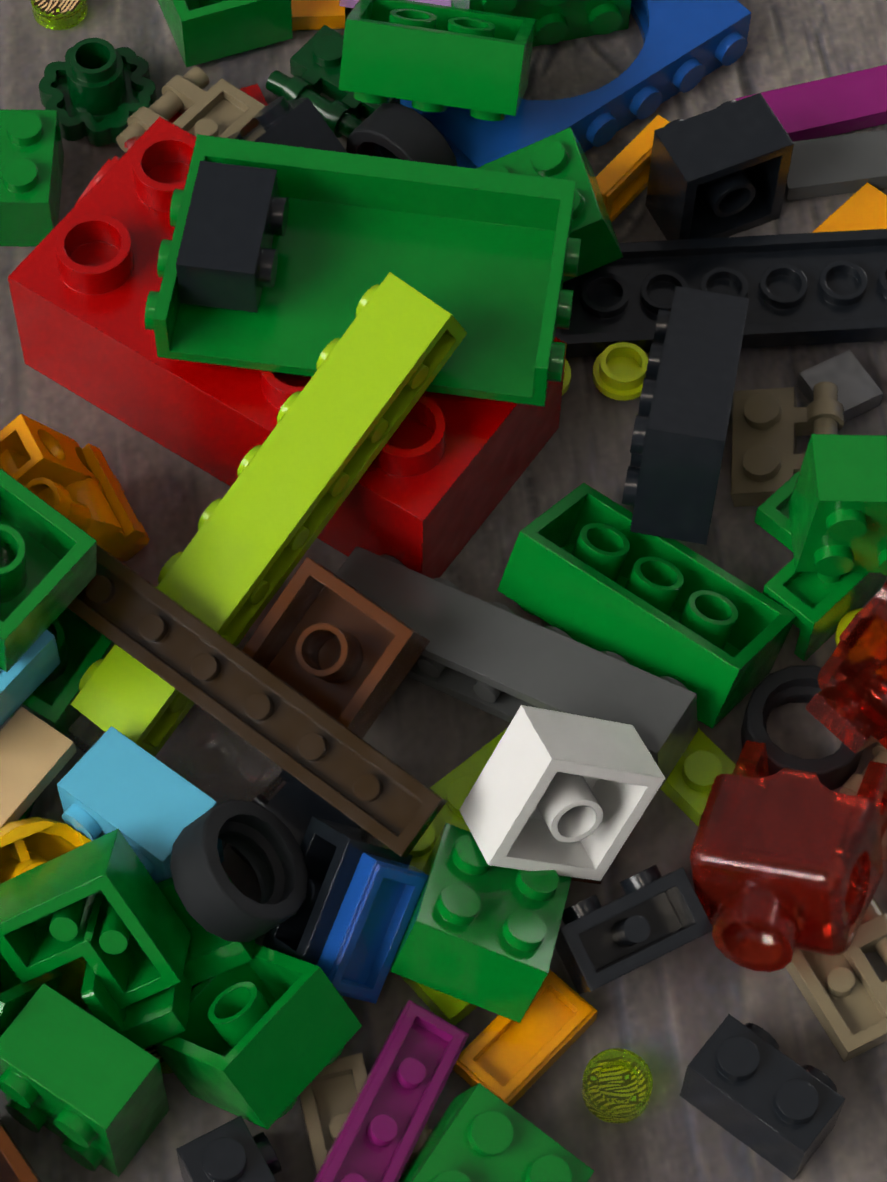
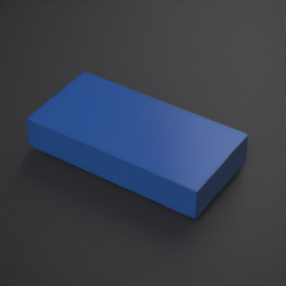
(371, 926)

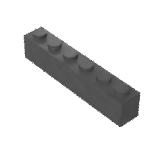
(504, 661)

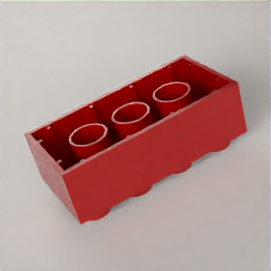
(84, 327)

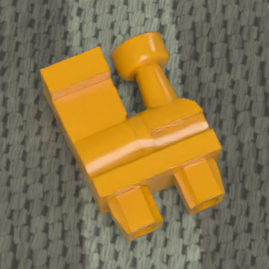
(73, 483)

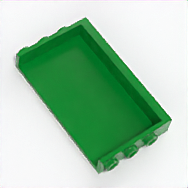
(462, 236)

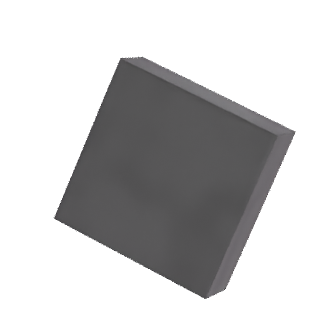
(855, 386)

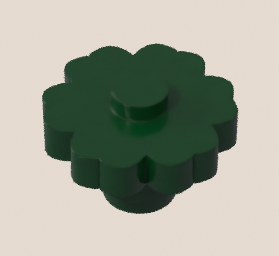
(96, 90)

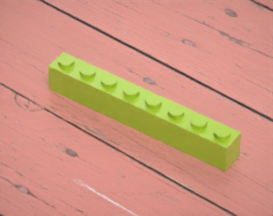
(284, 495)

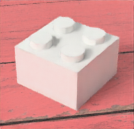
(561, 793)

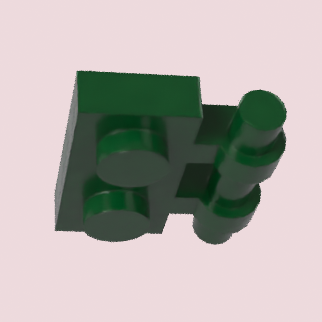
(316, 72)

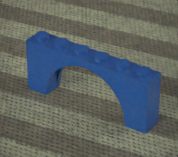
(680, 48)

